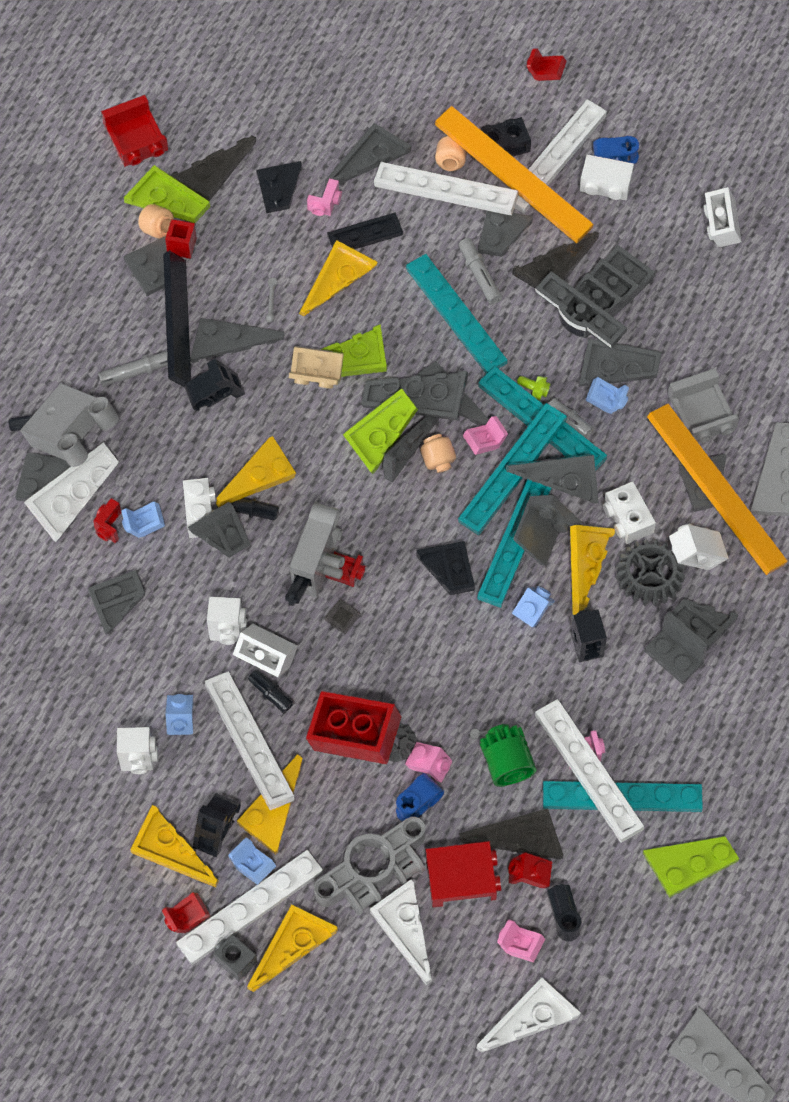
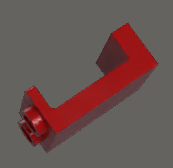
(134, 131)
(462, 872)

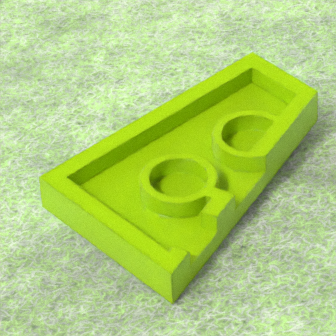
(165, 191)
(362, 353)
(381, 429)
(690, 862)

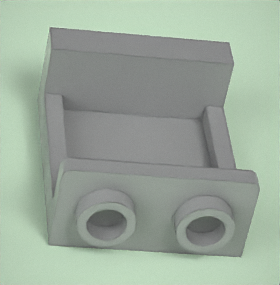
(702, 406)

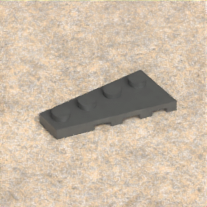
(433, 395)

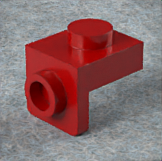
(545, 67)
(105, 517)
(352, 570)
(530, 870)
(186, 914)

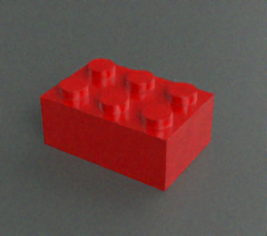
(354, 727)

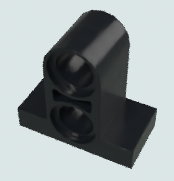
(213, 386)
(214, 824)

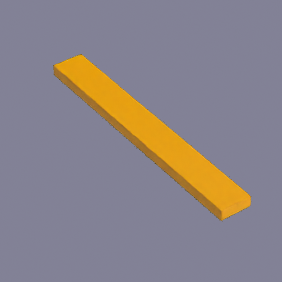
(514, 174)
(717, 489)

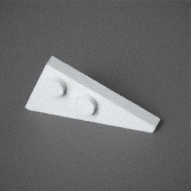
(401, 922)
(535, 1012)

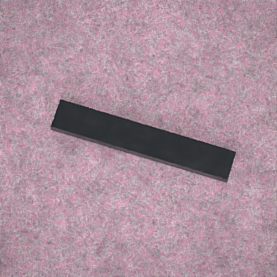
(177, 318)

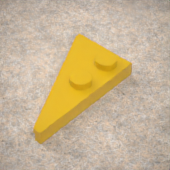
(338, 272)
(262, 471)
(587, 554)
(268, 824)
(163, 845)
(294, 939)

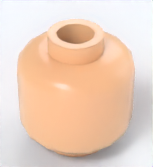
(450, 155)
(155, 220)
(438, 453)

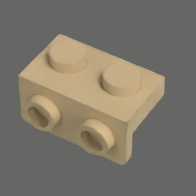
(316, 366)

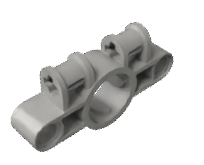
(362, 890)

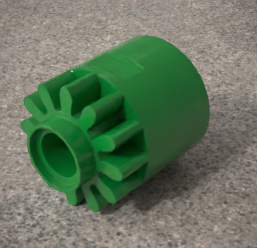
(507, 755)

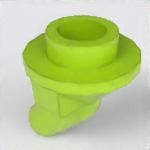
(539, 387)

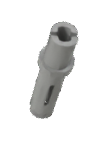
(476, 263)
(133, 369)

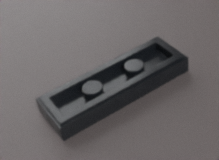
(367, 232)

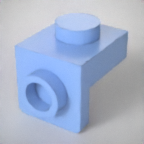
(607, 396)
(143, 520)
(533, 605)
(179, 714)
(251, 861)

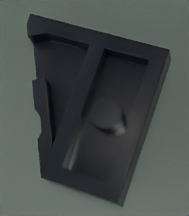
(278, 185)
(449, 566)

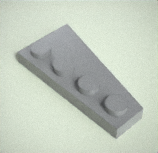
(773, 486)
(718, 1061)

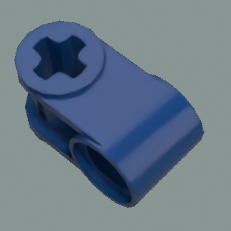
(616, 148)
(421, 795)

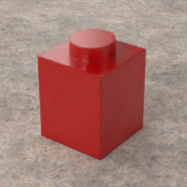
(181, 238)

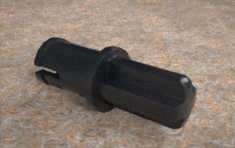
(255, 508)
(271, 691)

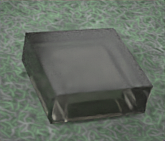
(342, 616)

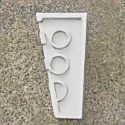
(67, 494)

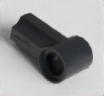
(564, 911)

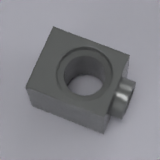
(237, 968)

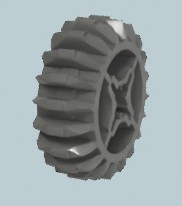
(662, 588)

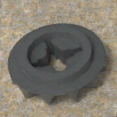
(406, 744)

